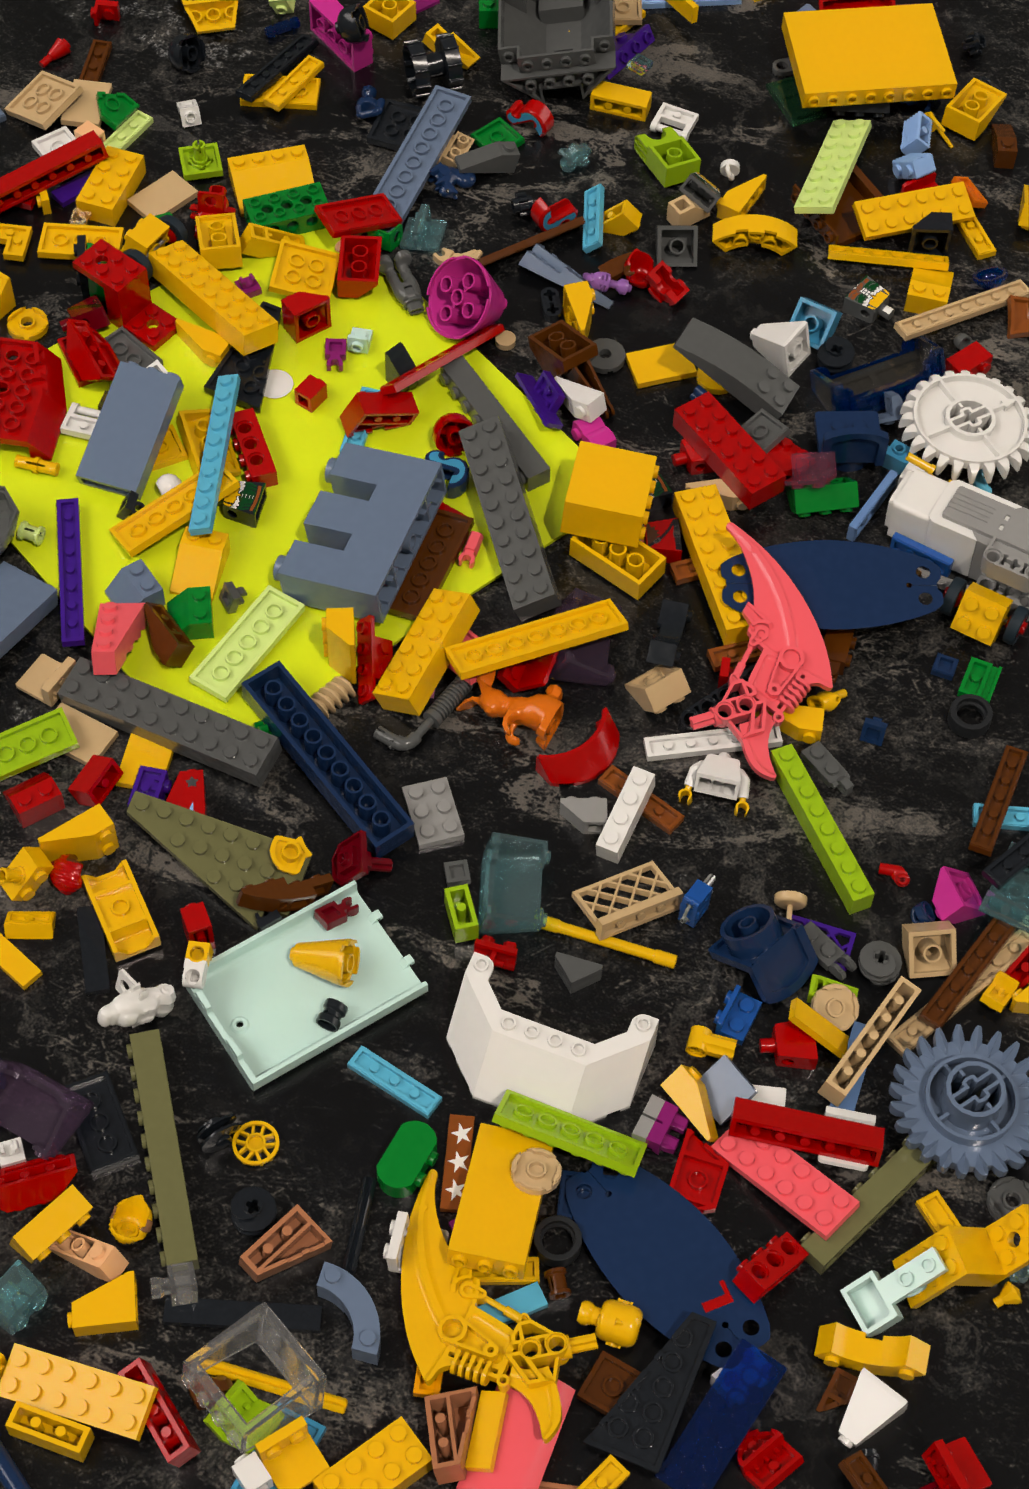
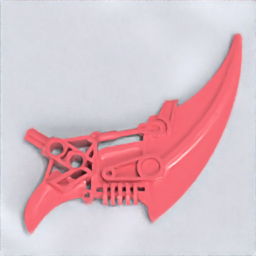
(790, 650)

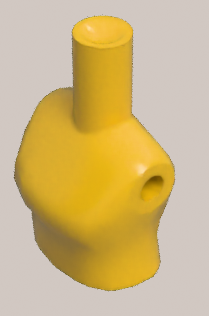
(826, 700)

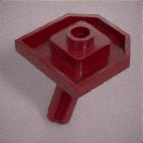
(354, 861)

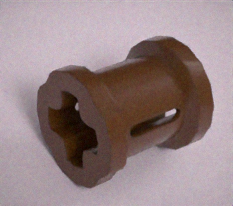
(557, 1283)

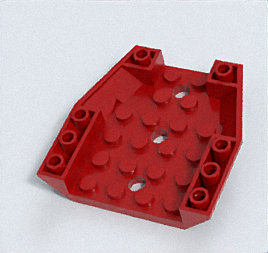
(34, 397)

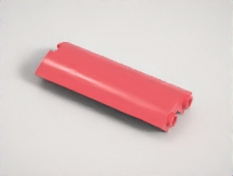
(521, 1451)

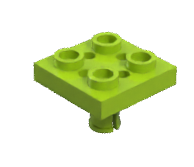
(200, 161)

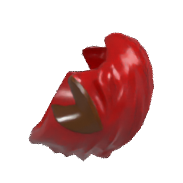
(637, 268)
(66, 874)

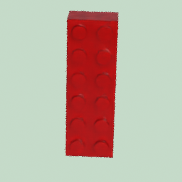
(729, 450)

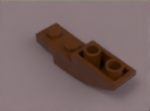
(279, 895)

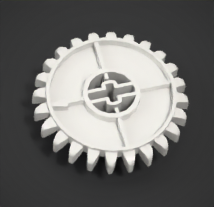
(967, 424)

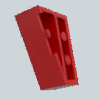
(376, 410)

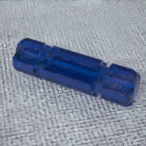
(282, 27)

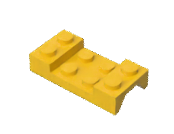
(122, 912)

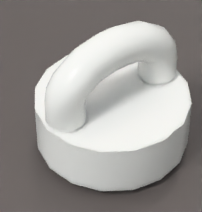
(730, 168)

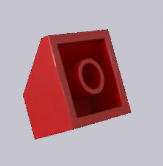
(305, 315)
(35, 799)

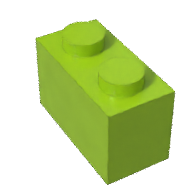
(461, 913)

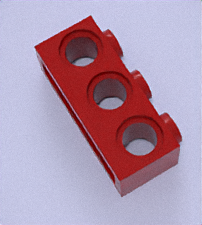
(769, 1266)

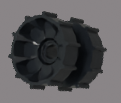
(424, 66)

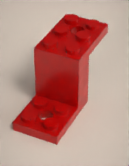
(126, 293)

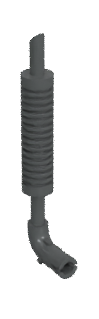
(433, 717)

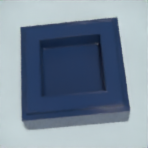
(944, 666)

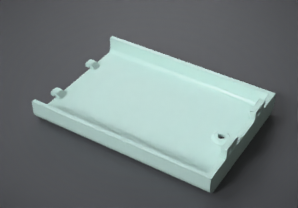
(281, 1002)

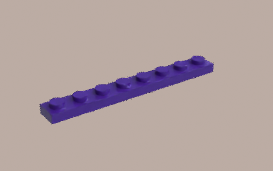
(70, 572)

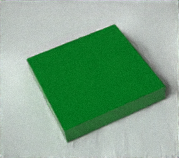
(496, 131)

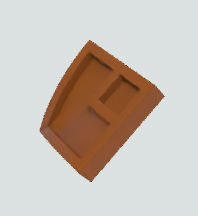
(1018, 317)

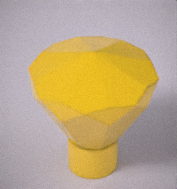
(1009, 1295)

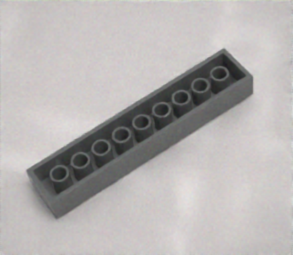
(509, 518)
(172, 722)

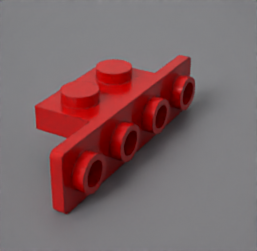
(373, 658)

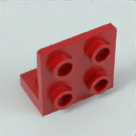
(528, 674)
(955, 1465)

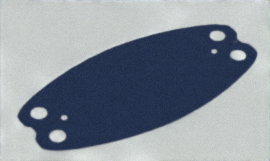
(846, 582)
(663, 1255)

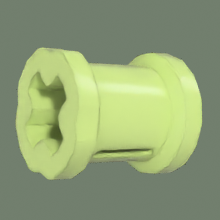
(31, 533)

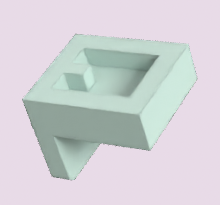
(359, 340)

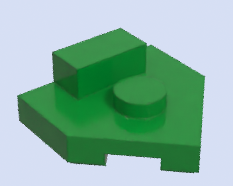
(115, 108)

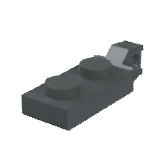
(827, 768)

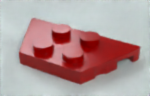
(699, 1173)

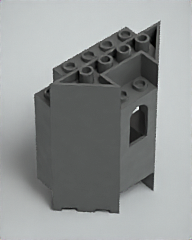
(541, 52)

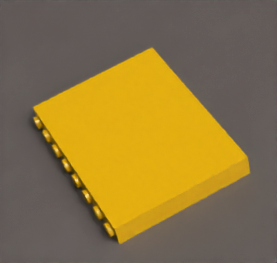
(868, 55)

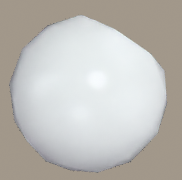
(167, 482)

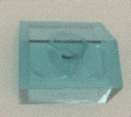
(19, 1297)

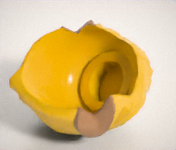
(131, 1220)

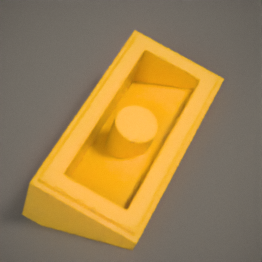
(30, 924)

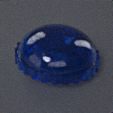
(990, 277)

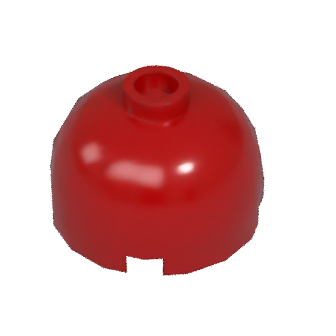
(446, 433)

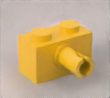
(25, 874)

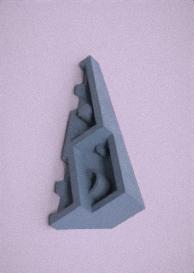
(555, 270)

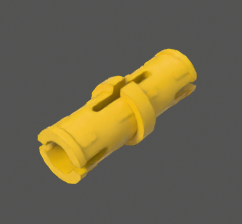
(24, 462)

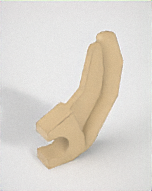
(447, 253)

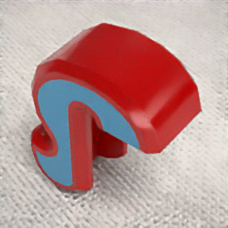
(534, 112)
(554, 215)

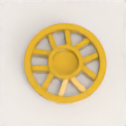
(255, 1143)

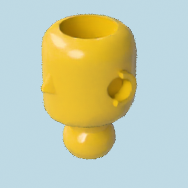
(615, 1321)

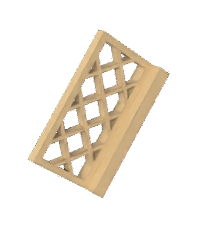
(637, 911)

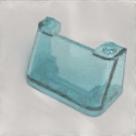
(512, 885)

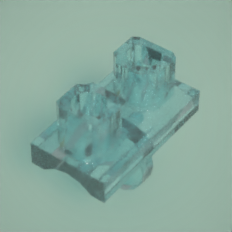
(574, 156)

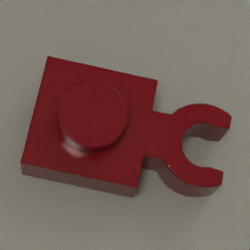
(335, 914)

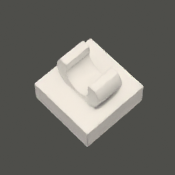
(12, 1152)

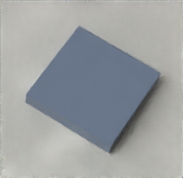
(723, 1084)

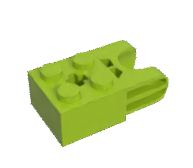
(668, 158)

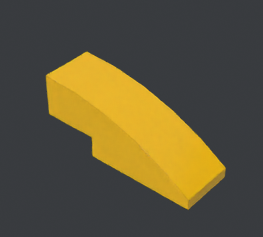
(467, 55)

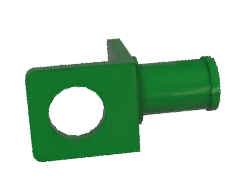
(388, 237)

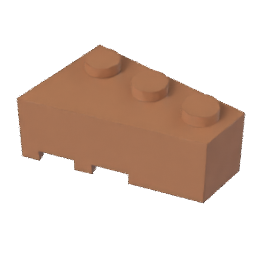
(285, 1245)
(450, 1431)

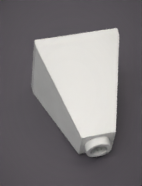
(783, 344)
(869, 1409)

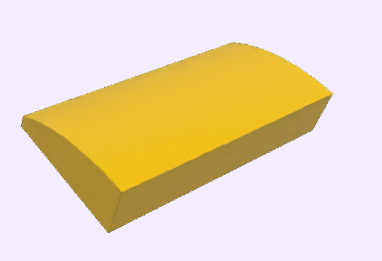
(193, 431)

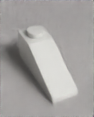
(581, 400)

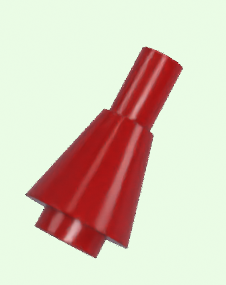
(59, 49)

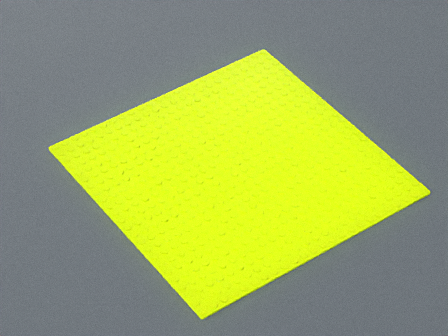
(300, 451)

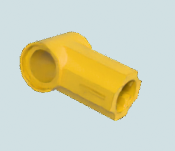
(704, 1042)

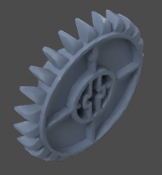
(960, 1134)

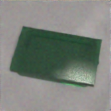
(788, 100)

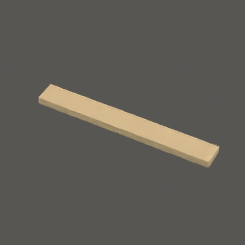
(959, 310)
(908, 1033)

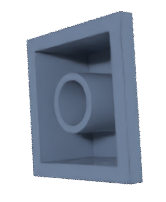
(135, 585)

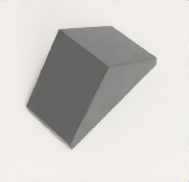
(577, 972)

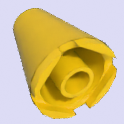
(328, 959)

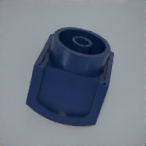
(853, 437)
(768, 948)

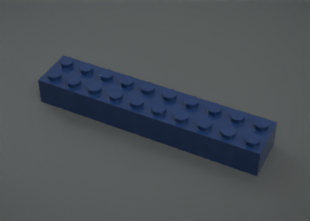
(327, 759)

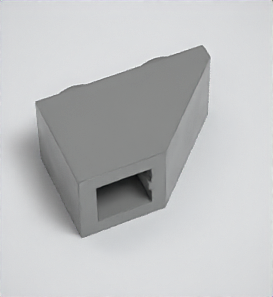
(585, 814)

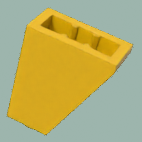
(107, 1308)

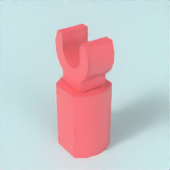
(471, 548)

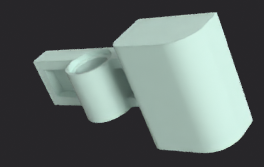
(875, 1299)

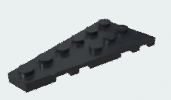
(251, 368)

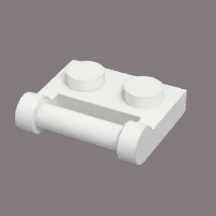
(675, 117)
(79, 425)

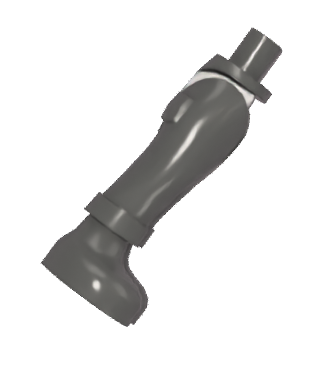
(408, 291)

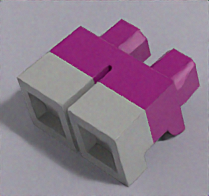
(657, 1123)

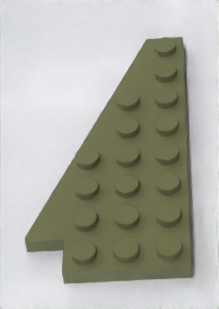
(211, 849)

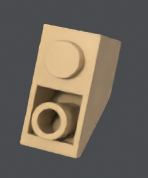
(684, 211)

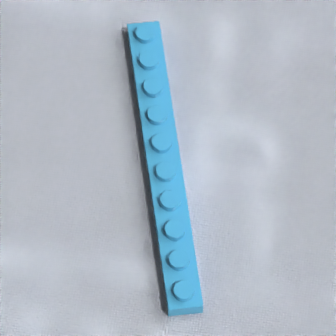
(214, 455)

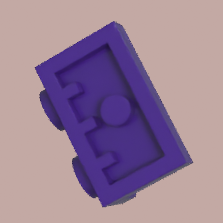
(152, 783)

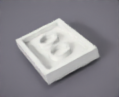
(53, 141)

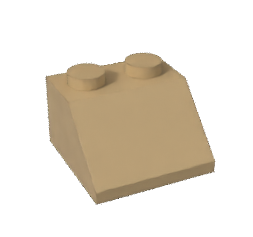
(659, 688)
(929, 948)

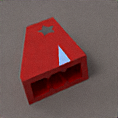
(189, 791)

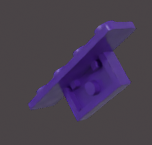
(630, 45)
(544, 396)

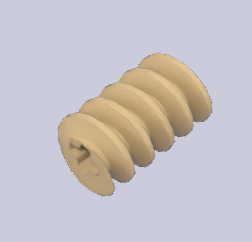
(332, 695)

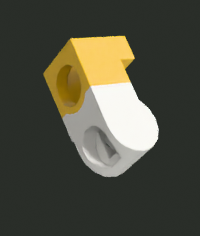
(196, 964)

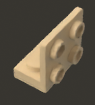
(45, 678)

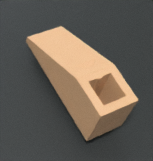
(92, 1256)

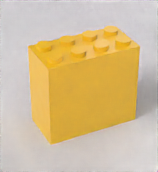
(609, 494)

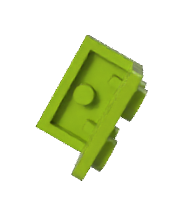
(244, 1402)

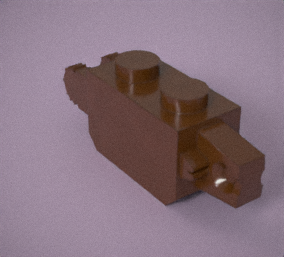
(838, 645)

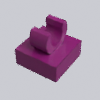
(249, 285)

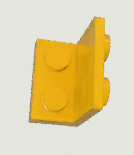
(291, 1456)

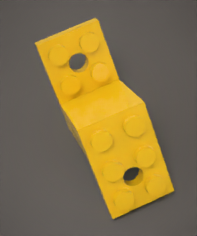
(974, 1254)

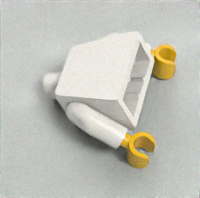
(718, 777)

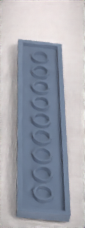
(422, 149)

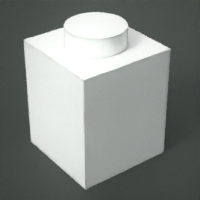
(251, 1472)

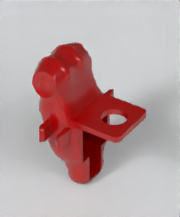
(211, 203)

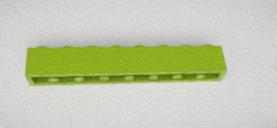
(821, 830)

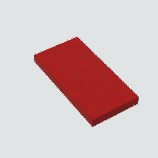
(358, 215)

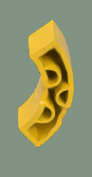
(755, 228)
(891, 1356)

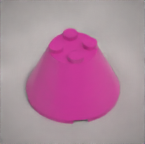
(463, 298)

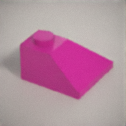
(956, 896)

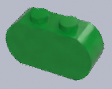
(407, 1159)

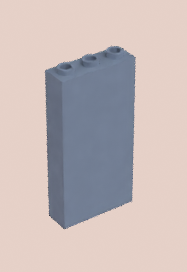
(130, 429)
(22, 604)

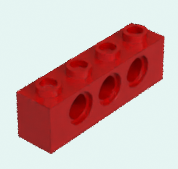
(252, 448)
(164, 1419)

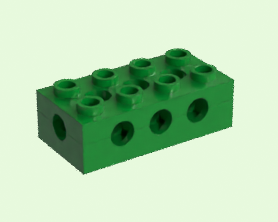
(287, 209)

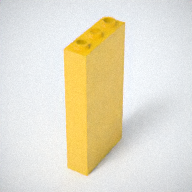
(494, 1216)

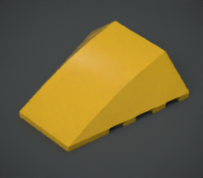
(212, 15)

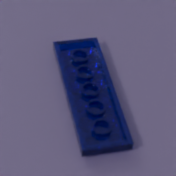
(722, 1419)

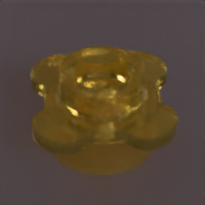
(78, 213)

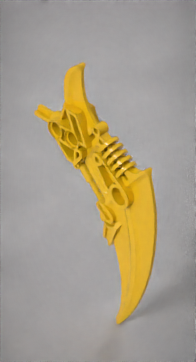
(446, 1322)

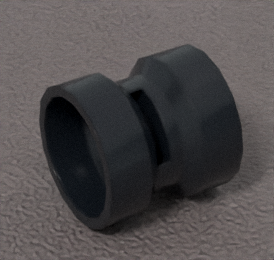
(331, 1015)

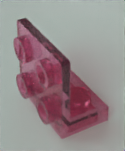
(812, 469)

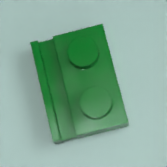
(980, 679)

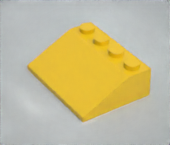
(268, 172)

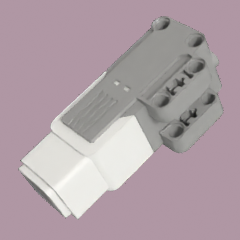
(969, 525)

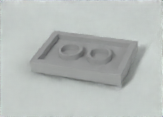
(433, 813)

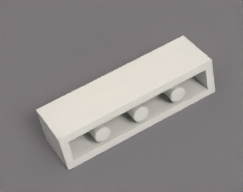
(625, 815)

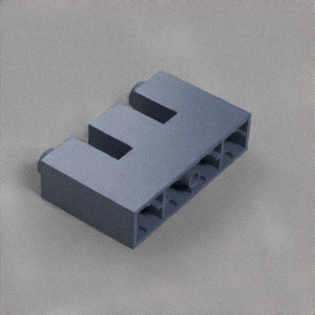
(363, 531)

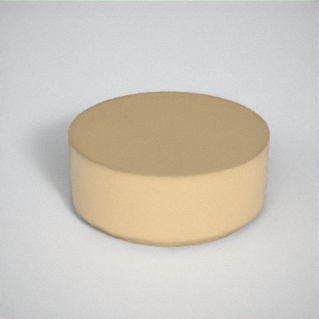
(505, 340)

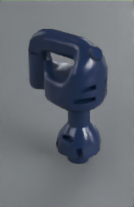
(367, 105)

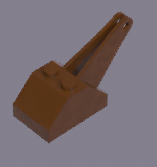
(568, 354)

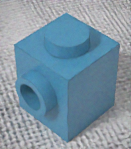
(896, 456)

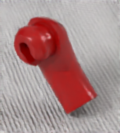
(896, 872)

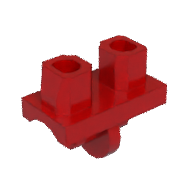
(503, 955)

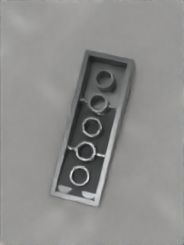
(737, 368)

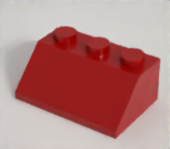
(358, 265)

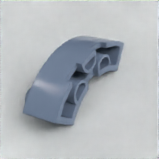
(354, 1300)

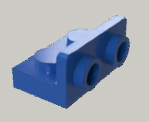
(737, 1015)

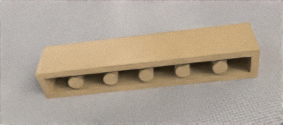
(869, 1041)

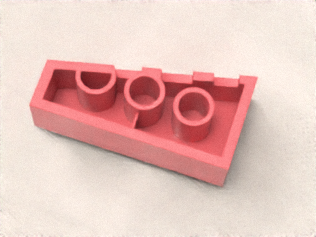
(114, 635)

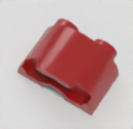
(664, 286)

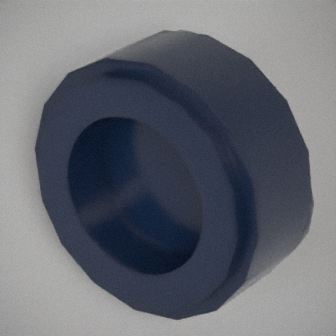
(924, 913)

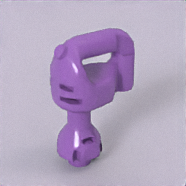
(602, 281)

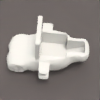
(136, 1004)

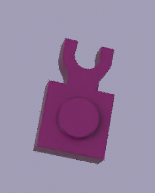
(335, 352)

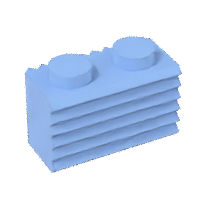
(916, 134)
(913, 166)

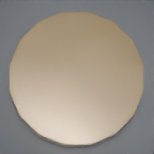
(836, 1005)
(536, 1171)

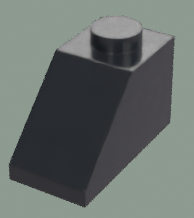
(397, 363)

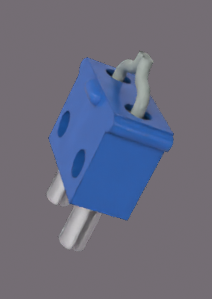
(696, 901)

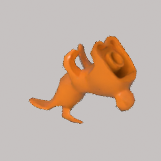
(536, 712)

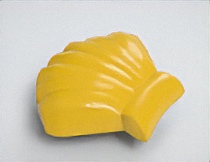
(289, 854)

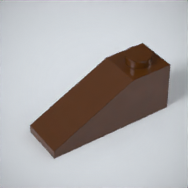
(1004, 146)
(167, 637)

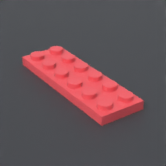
(789, 1182)

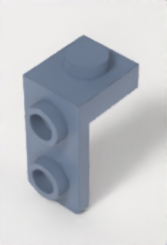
(893, 405)

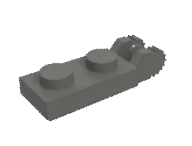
(828, 952)

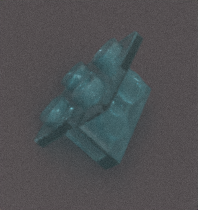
(423, 231)

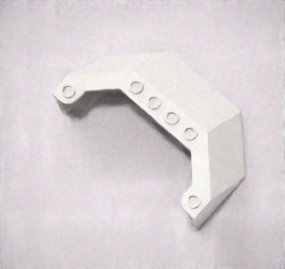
(540, 1062)

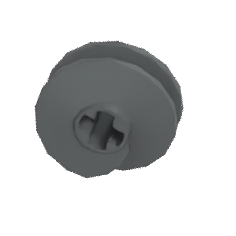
(884, 972)

